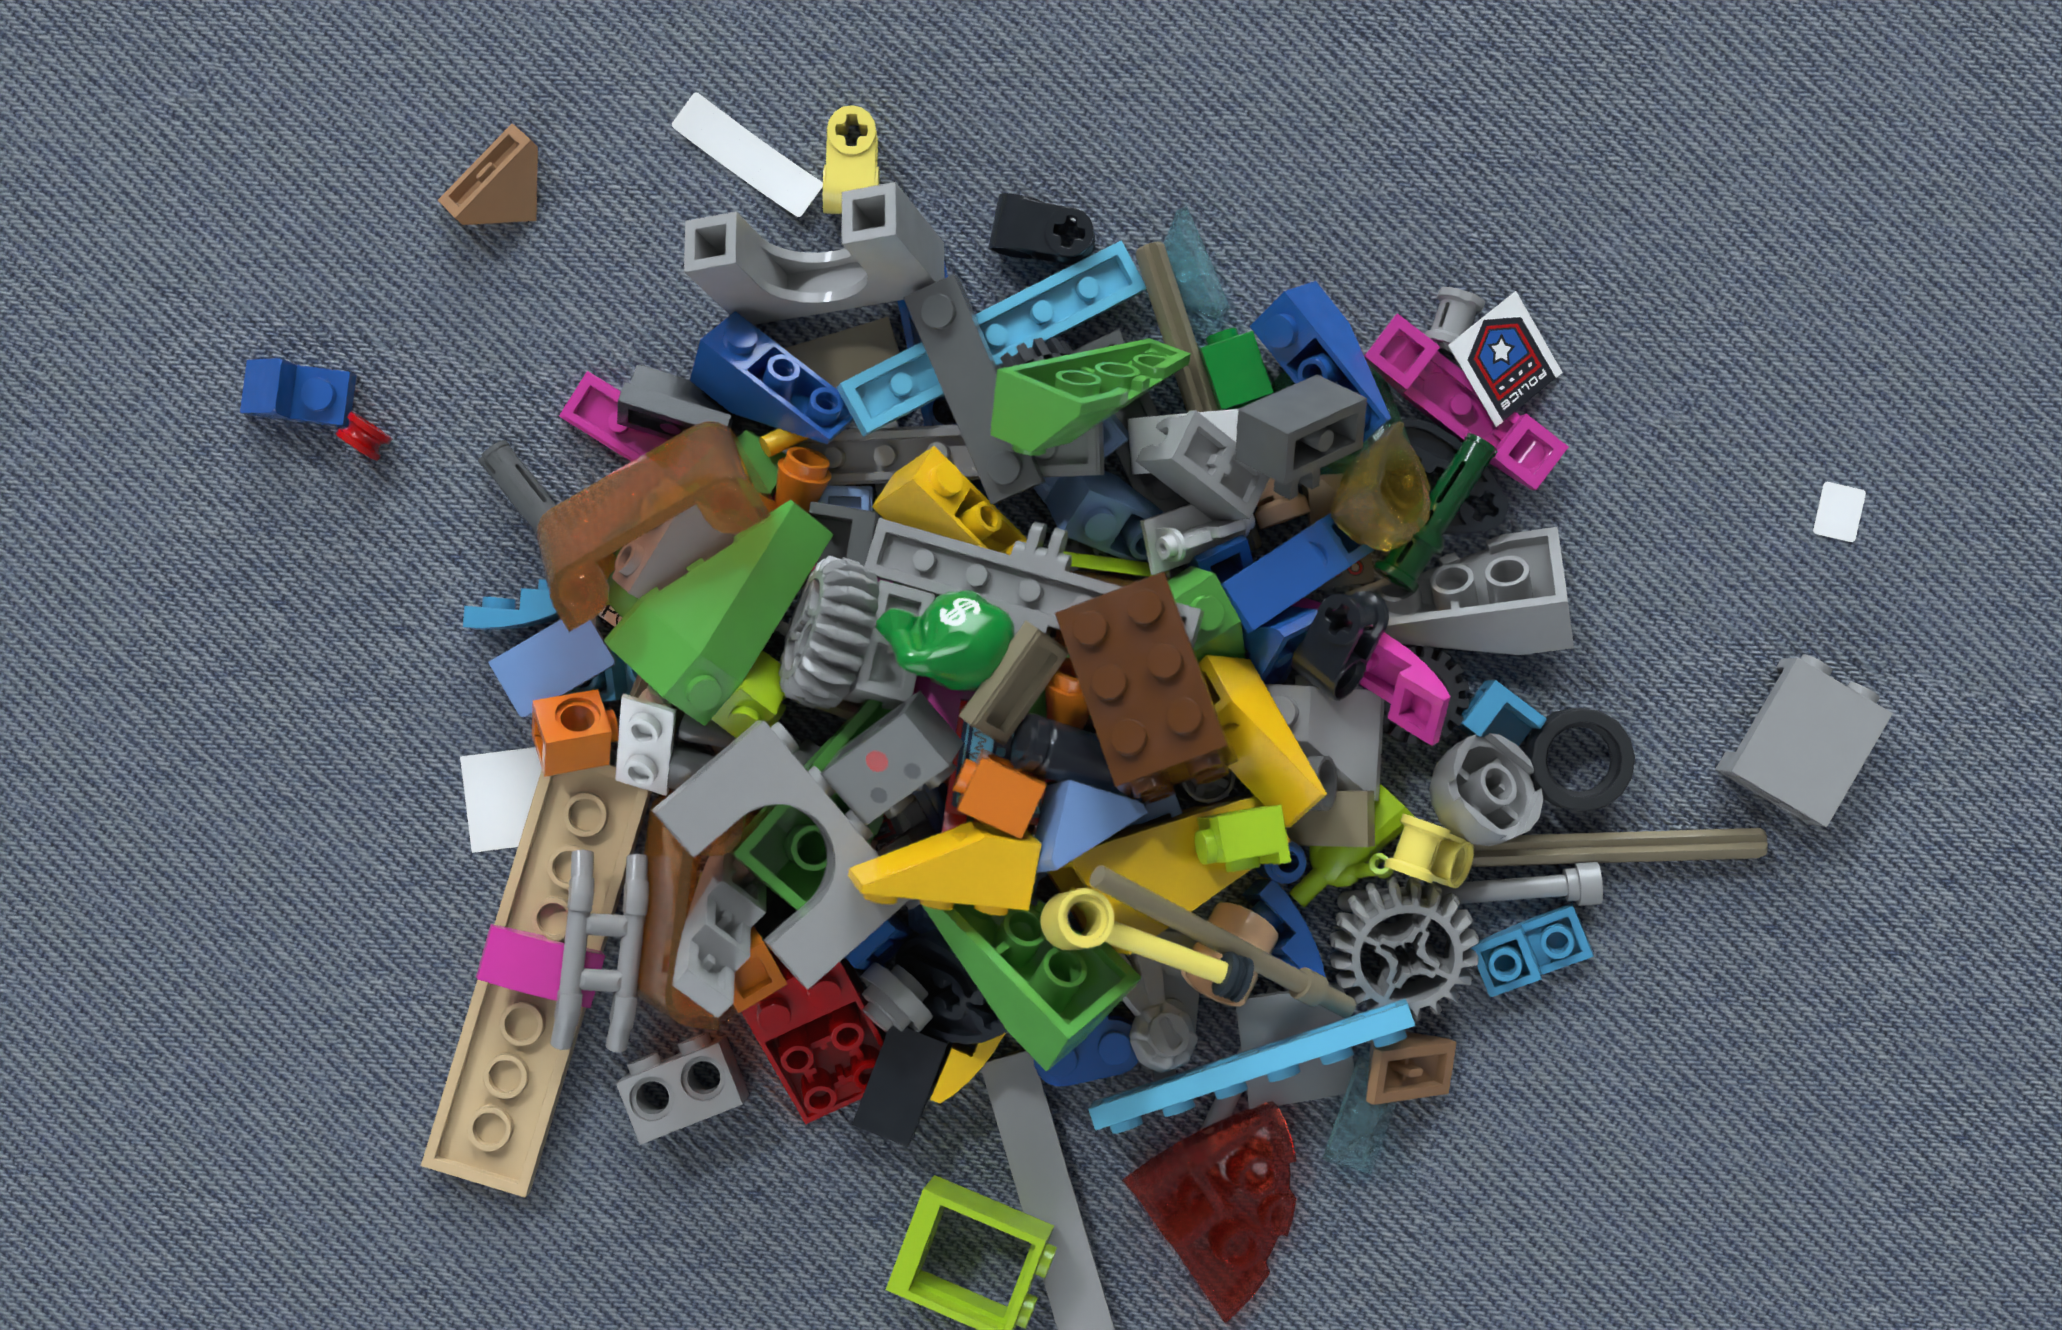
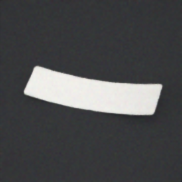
(746, 155)

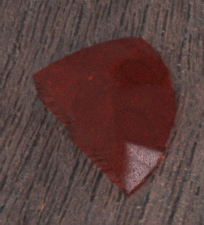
(1222, 1202)

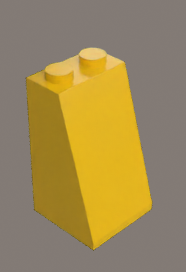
(1159, 858)

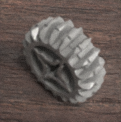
(829, 633)
(1419, 909)

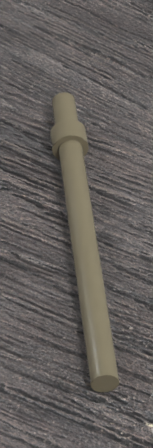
(1302, 983)

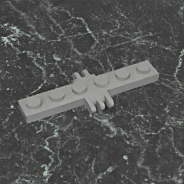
(1025, 584)

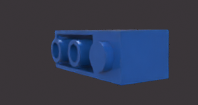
(1314, 339)
(766, 382)
(1291, 572)

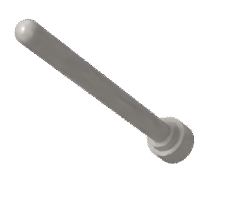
(1579, 884)

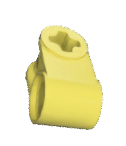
(846, 165)
(1431, 853)

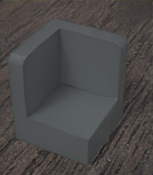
(851, 529)

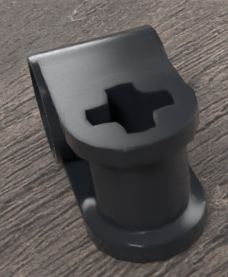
(1030, 227)
(1341, 642)

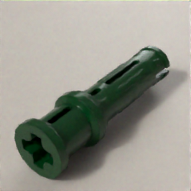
(1452, 489)

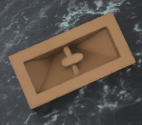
(498, 184)
(1410, 1069)

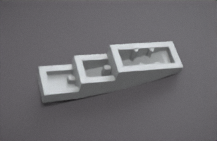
(718, 932)

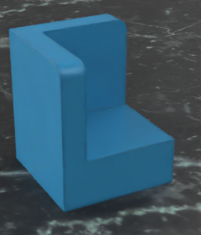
(1499, 712)

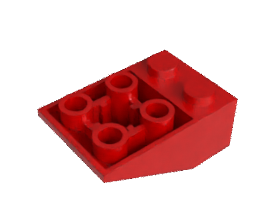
(818, 1039)

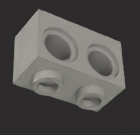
(688, 1098)

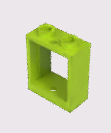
(952, 1300)

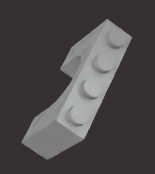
(884, 258)
(761, 772)

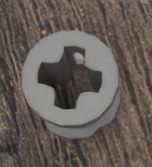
(1453, 316)

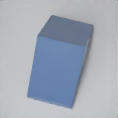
(1077, 819)

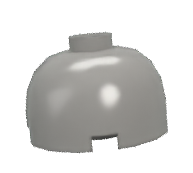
(1485, 790)

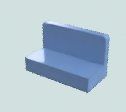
(552, 663)

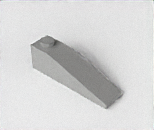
(1488, 601)

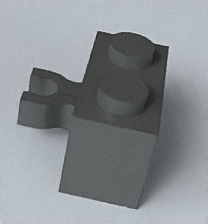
(1300, 432)

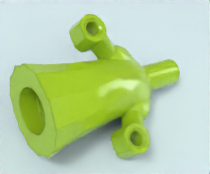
(1345, 865)

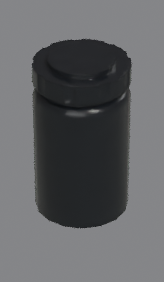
(1060, 753)

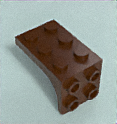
(1145, 690)

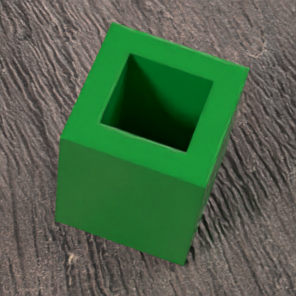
(1235, 369)

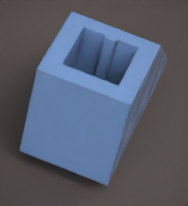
(1102, 513)

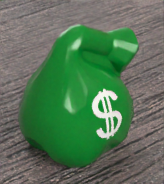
(954, 640)

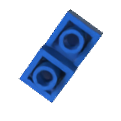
(1295, 940)

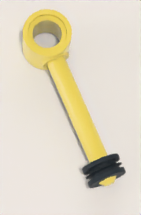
(1229, 975)

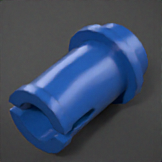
(1286, 872)

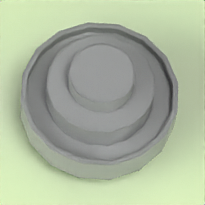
(894, 998)

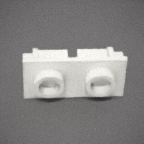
(1184, 533)
(645, 741)

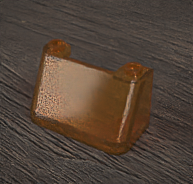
(694, 468)
(672, 886)

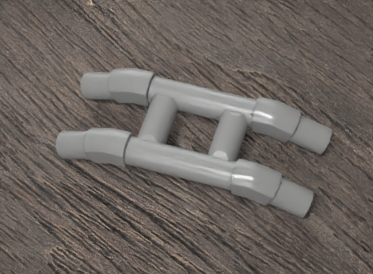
(583, 923)

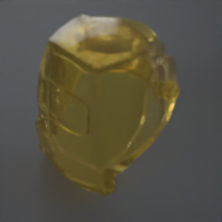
(1383, 494)

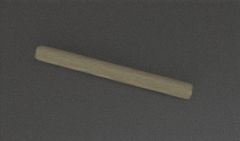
(1178, 333)
(1624, 847)

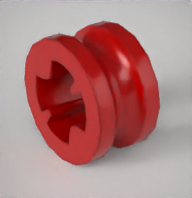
(364, 436)

